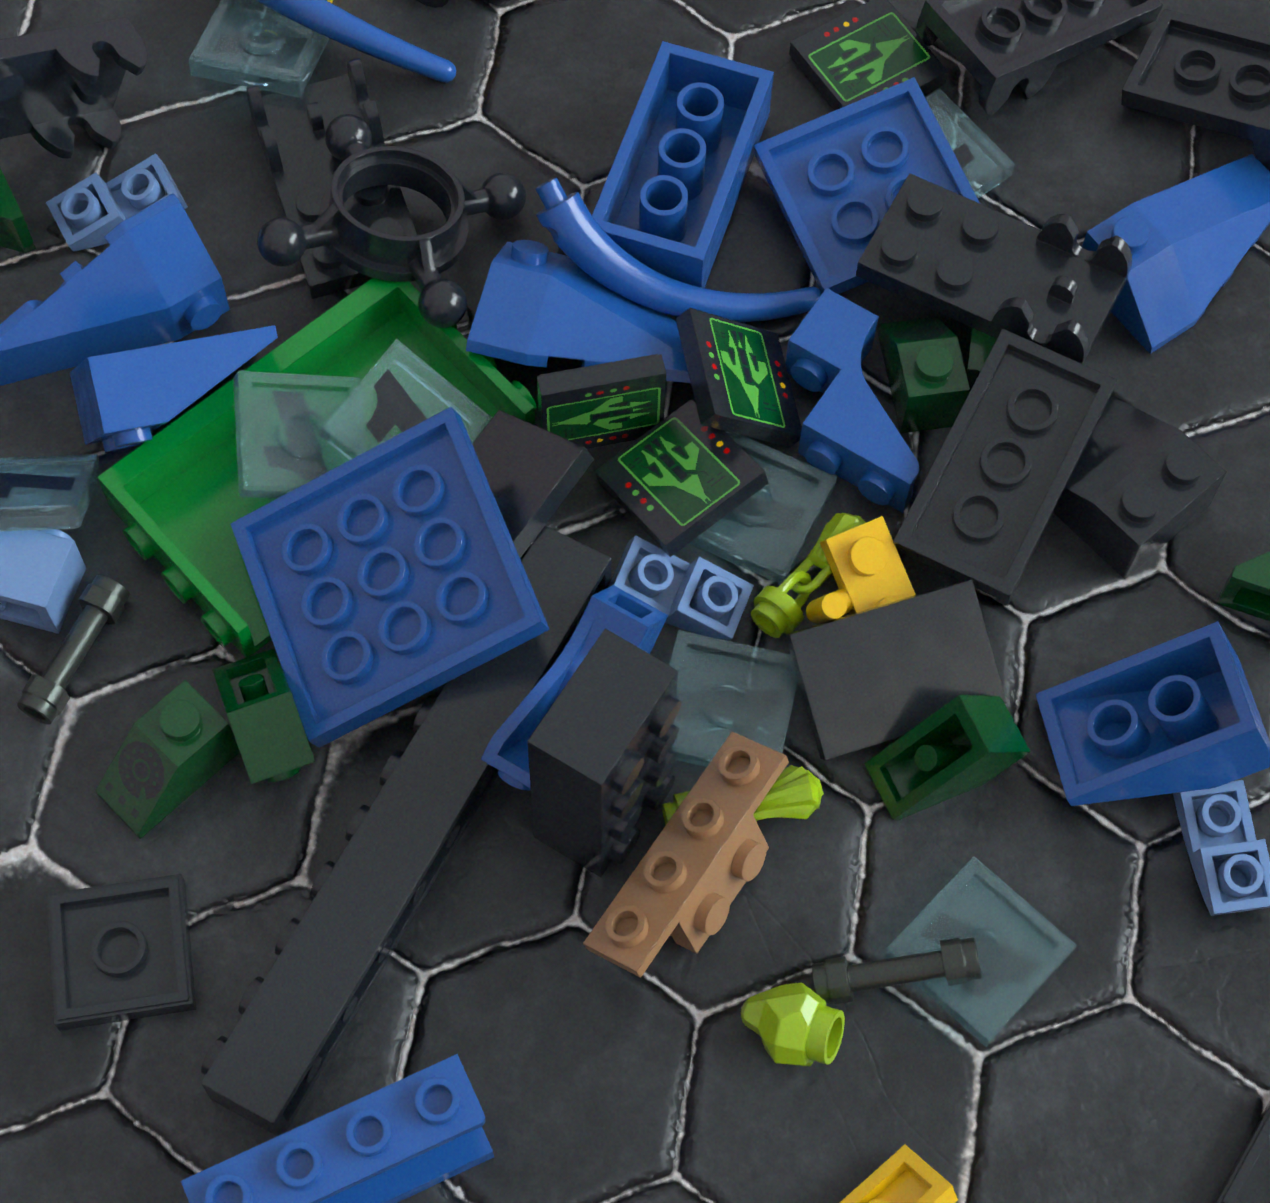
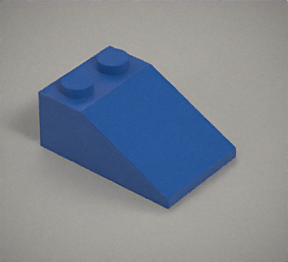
(141, 389)
(1156, 722)

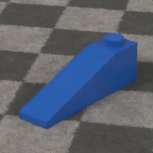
(1185, 246)
(134, 295)
(548, 306)

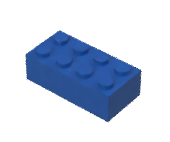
(684, 161)

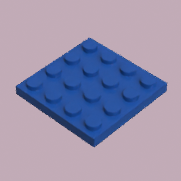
(387, 577)

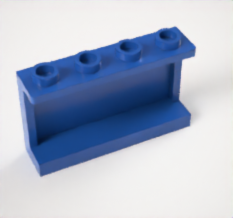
(363, 1151)

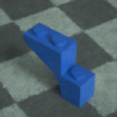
(848, 426)
(608, 610)

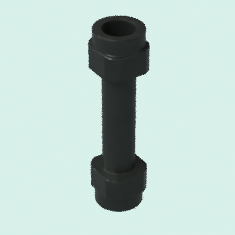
(46, 695)
(956, 961)

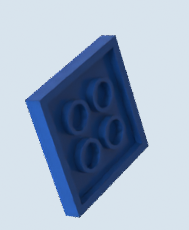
(846, 170)

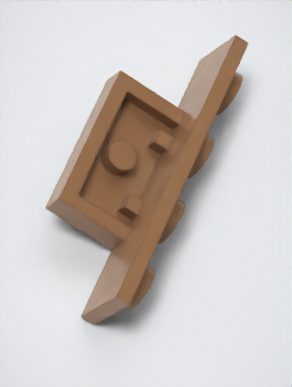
(695, 861)

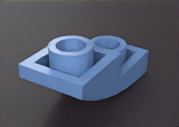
(96, 207)
(693, 595)
(1224, 849)

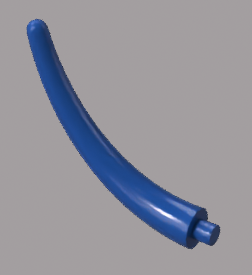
(357, 34)
(611, 266)

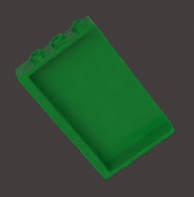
(184, 482)

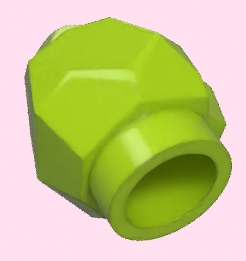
(795, 1024)

